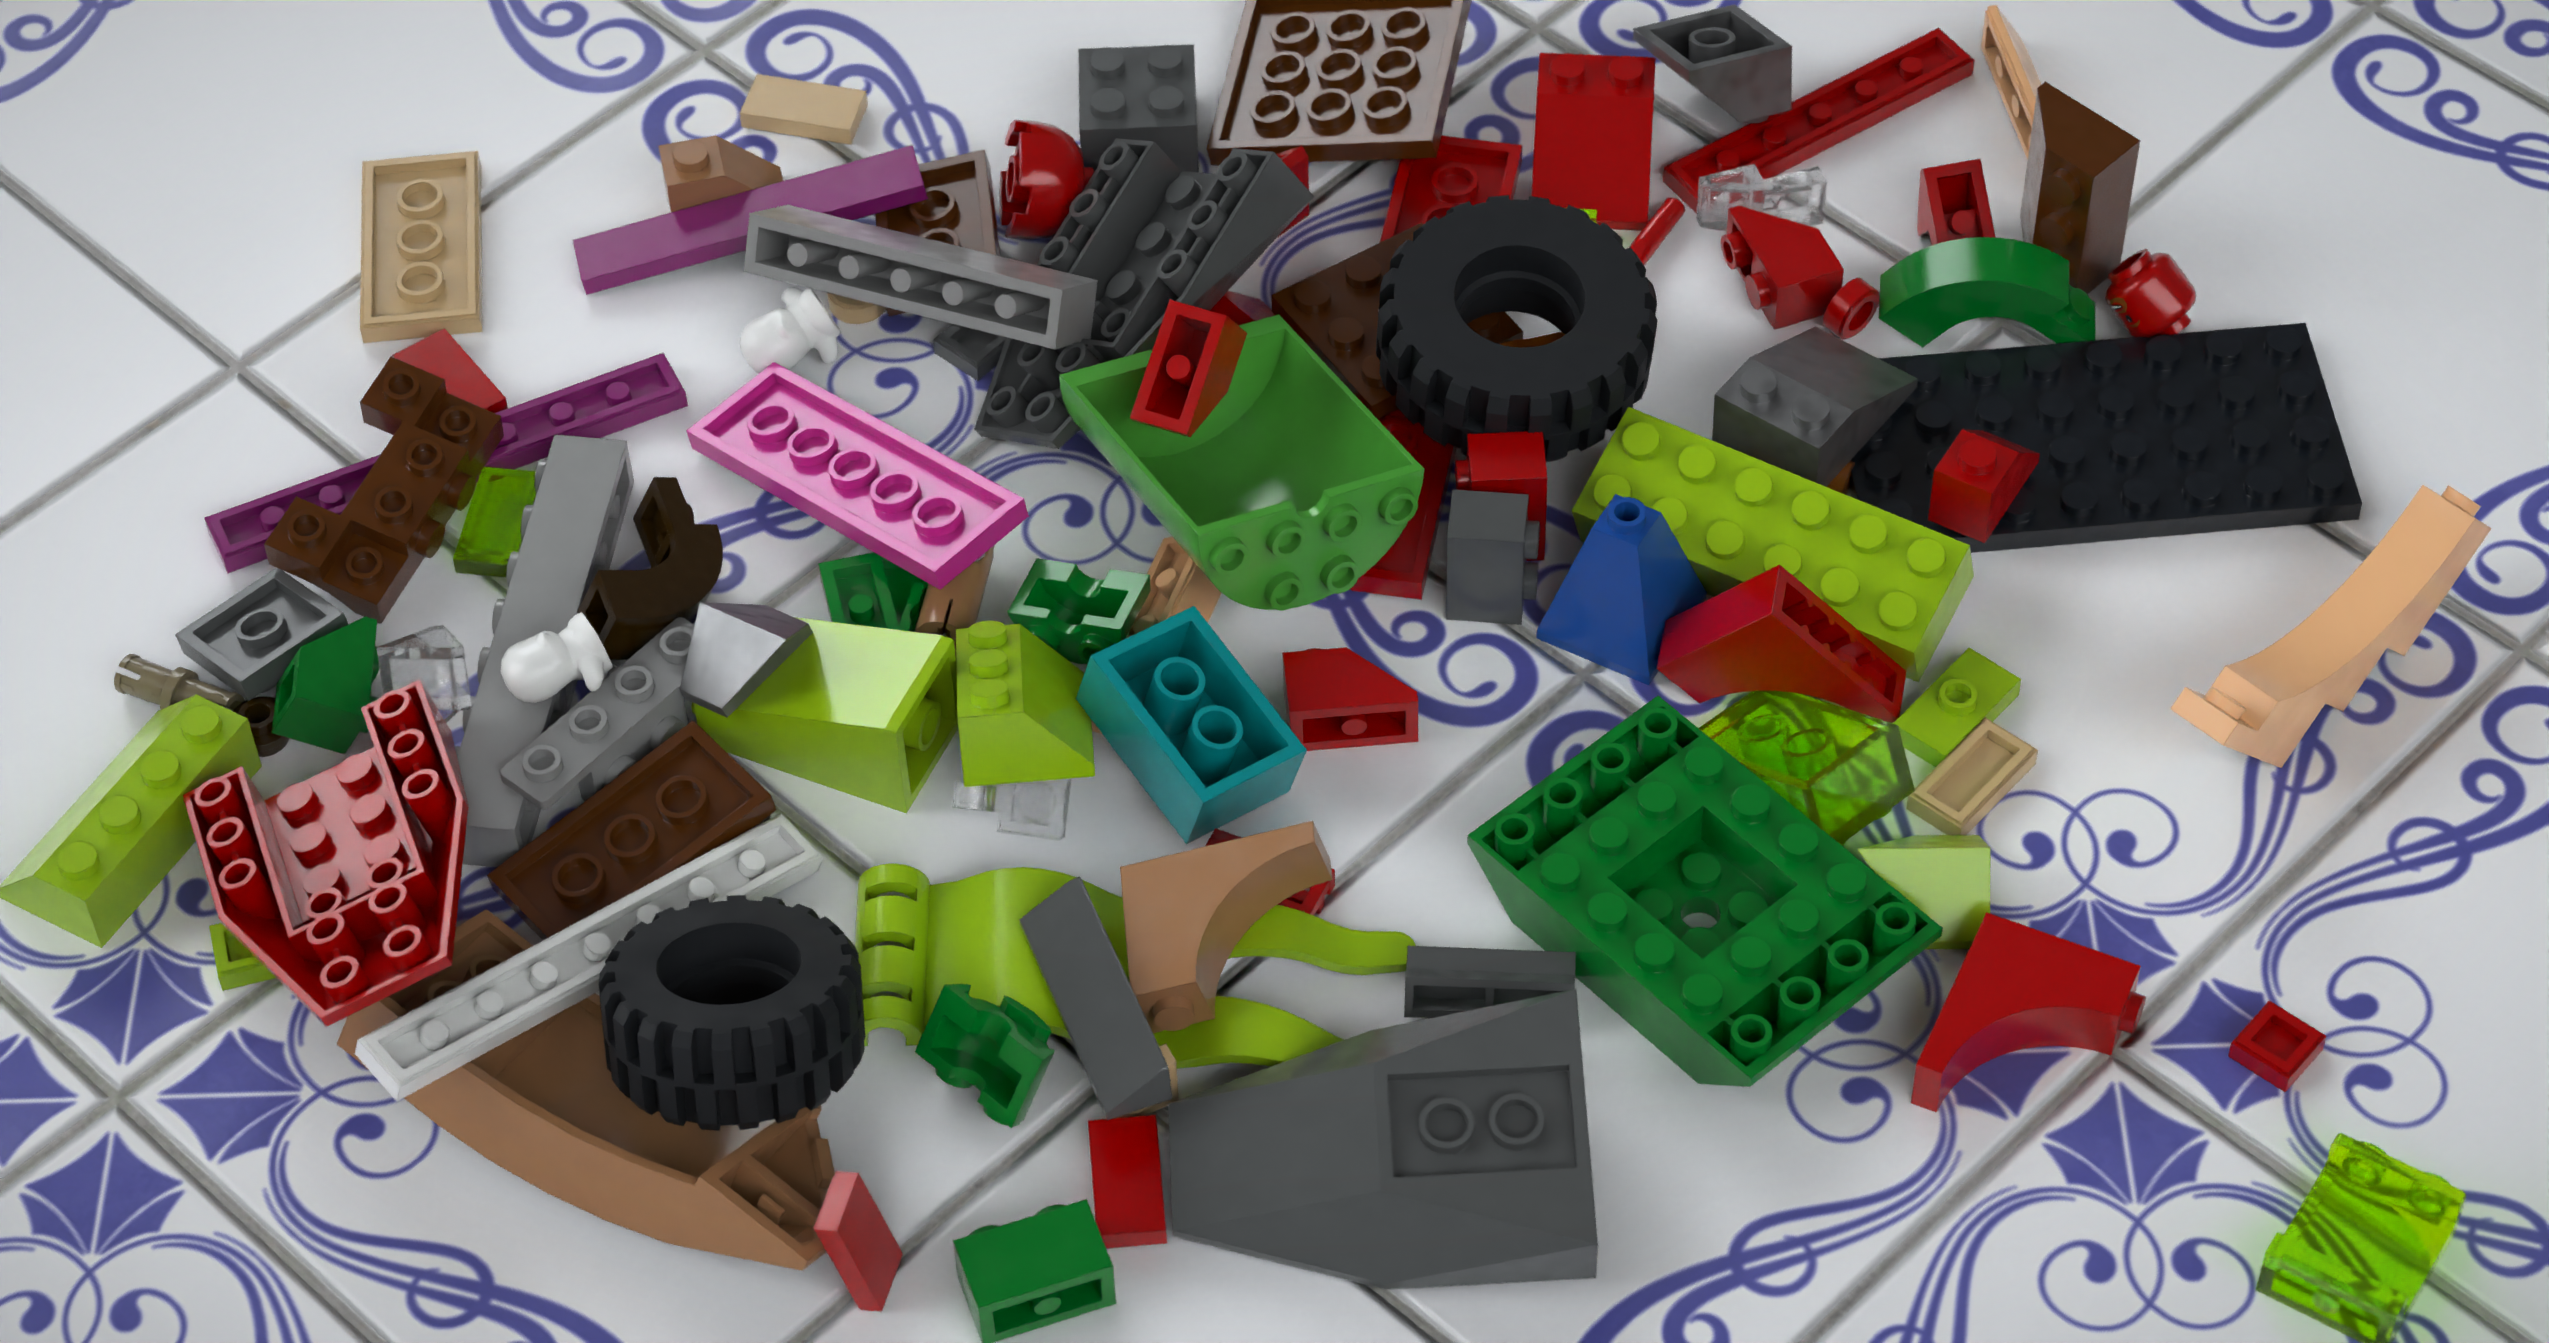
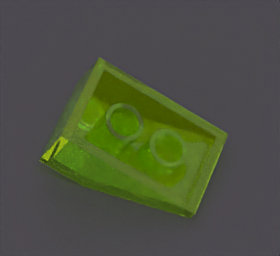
(1818, 757)

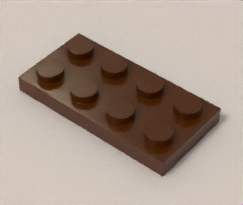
(632, 832)

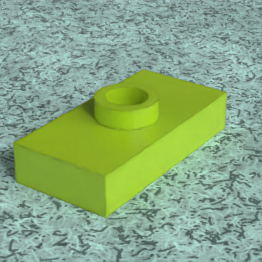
(1956, 705)

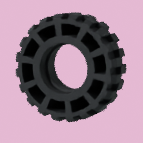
(1529, 262)

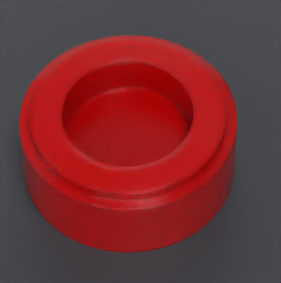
(1851, 308)

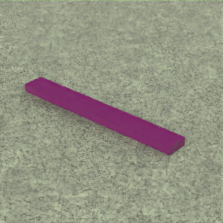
(581, 410)

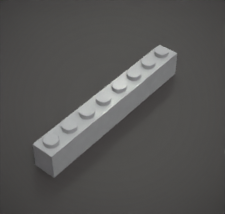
(564, 544)

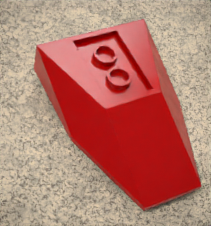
(351, 873)

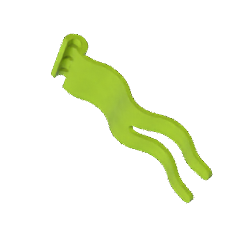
(974, 937)

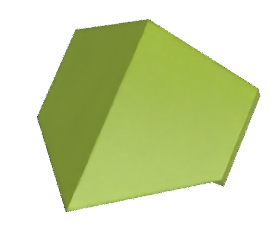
(1941, 877)

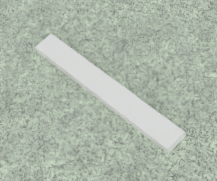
(569, 963)

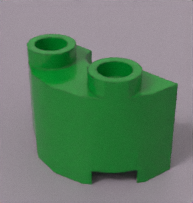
(1077, 611)
(988, 1047)

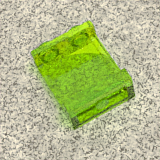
(2362, 1242)

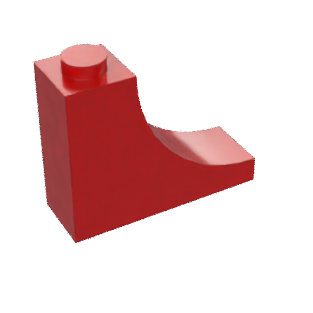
(1778, 639)
(2021, 994)

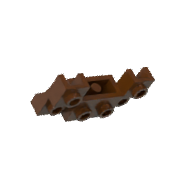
(402, 502)

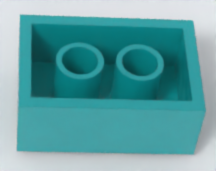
(1190, 724)

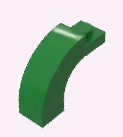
(1984, 279)

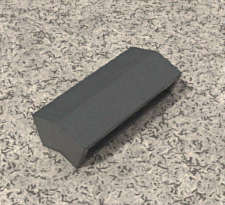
(1466, 979)

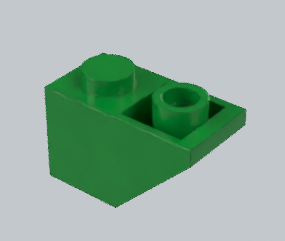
(327, 686)

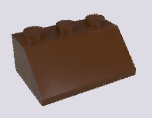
(2077, 186)

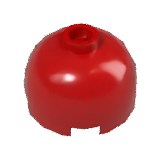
(1039, 179)

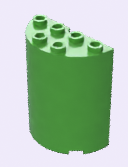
(1279, 486)

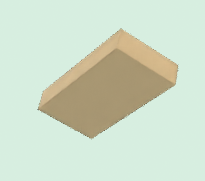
(803, 109)
(1972, 779)

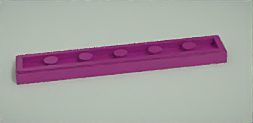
(722, 224)

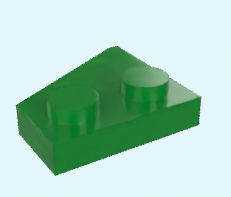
(872, 592)

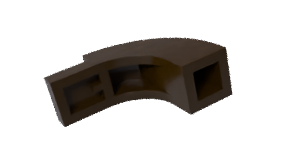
(685, 563)

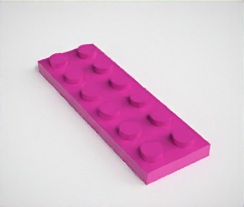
(858, 475)

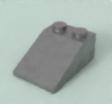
(1808, 404)

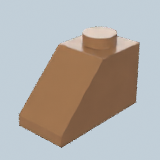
(711, 170)

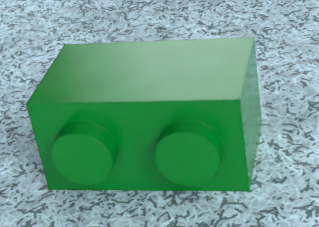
(1034, 1271)

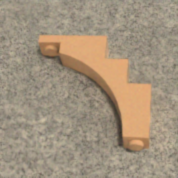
(2276, 694)

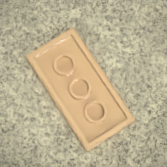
(421, 246)

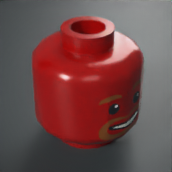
(2150, 294)

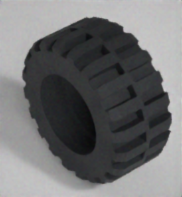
(732, 1012)

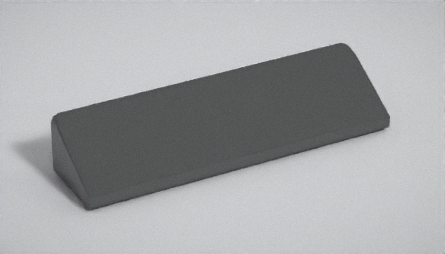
(1096, 1002)

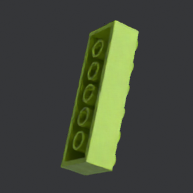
(1750, 516)

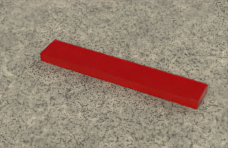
(1828, 114)

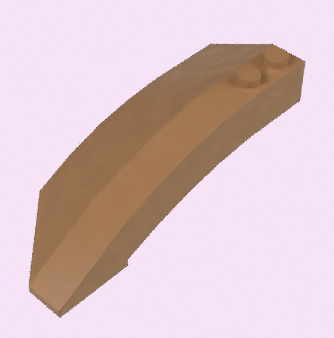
(563, 1125)

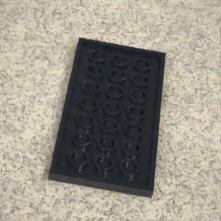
(2127, 436)

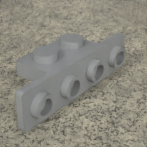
(610, 726)

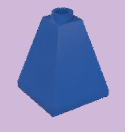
(1622, 591)

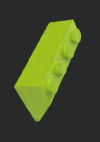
(130, 821)

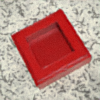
(2277, 1046)

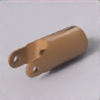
(957, 602)

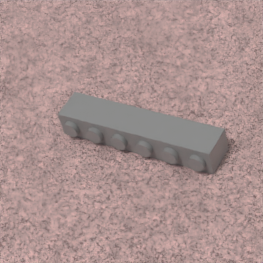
(921, 276)

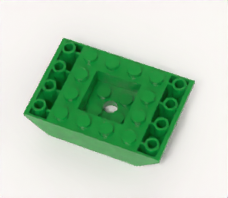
(1674, 827)

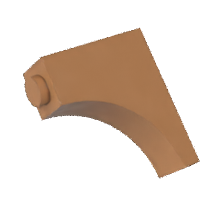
(1196, 907)

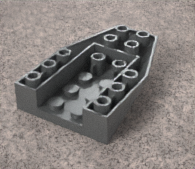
(1146, 240)
(1402, 1154)

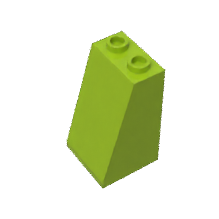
(850, 712)

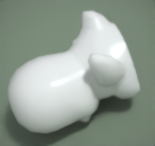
(790, 332)
(550, 661)

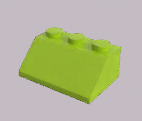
(1018, 708)

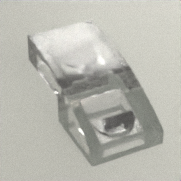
(1790, 196)

